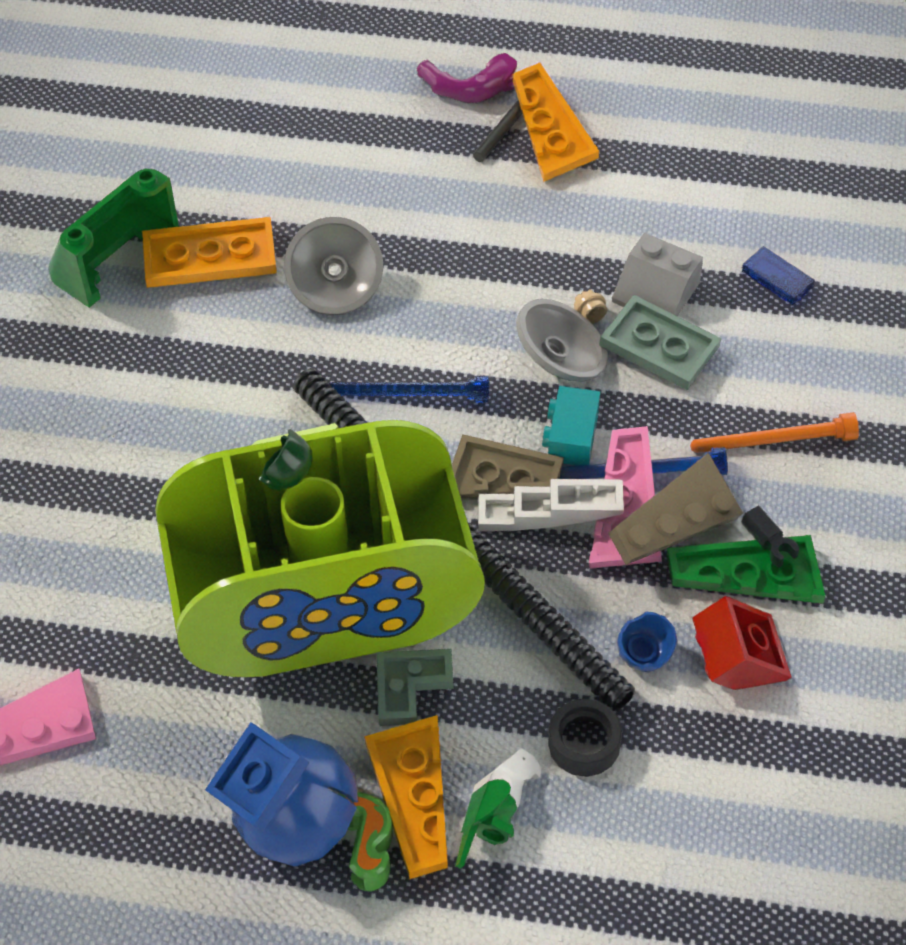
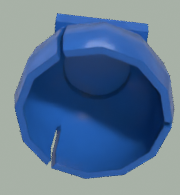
(283, 795)

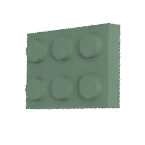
(660, 342)

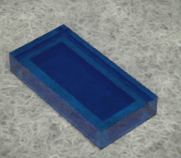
(778, 275)

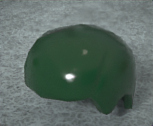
(288, 464)

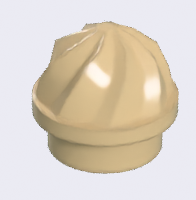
(591, 305)

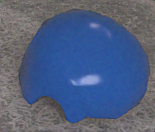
(647, 642)

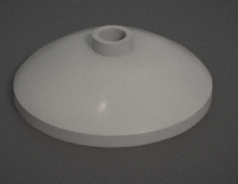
(327, 244)
(561, 340)

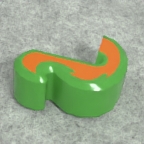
(374, 835)

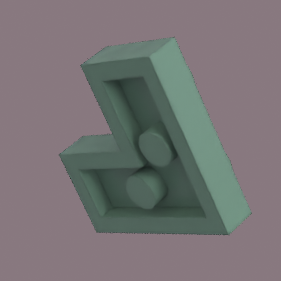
(405, 673)

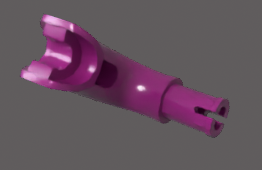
(475, 89)

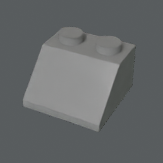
(659, 275)

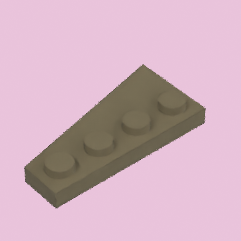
(680, 511)

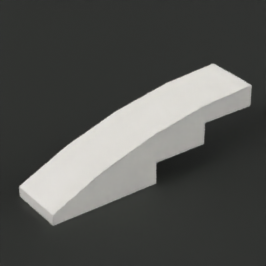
(553, 506)

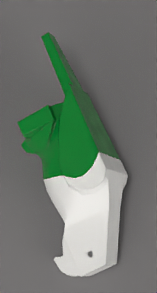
(496, 801)

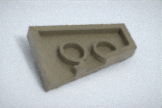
(496, 467)

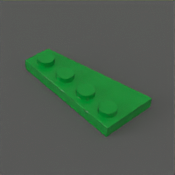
(747, 570)

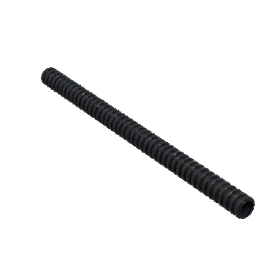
(498, 573)

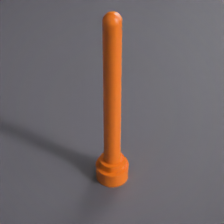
(843, 427)

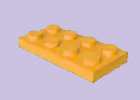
(208, 252)

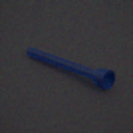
(475, 388)
(667, 465)

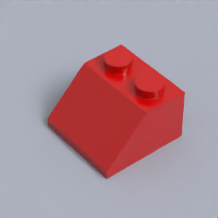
(740, 645)

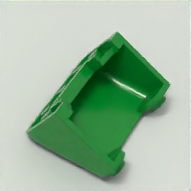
(136, 205)

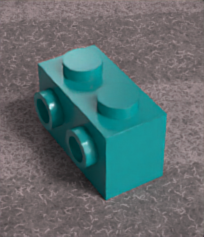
(573, 425)

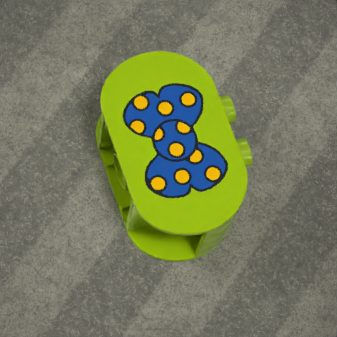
(323, 571)

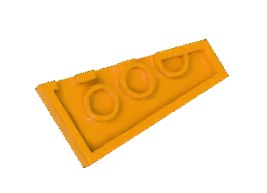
(553, 127)
(411, 785)

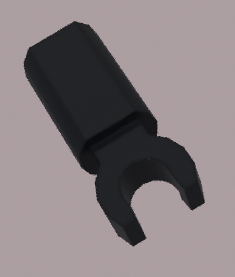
(769, 535)

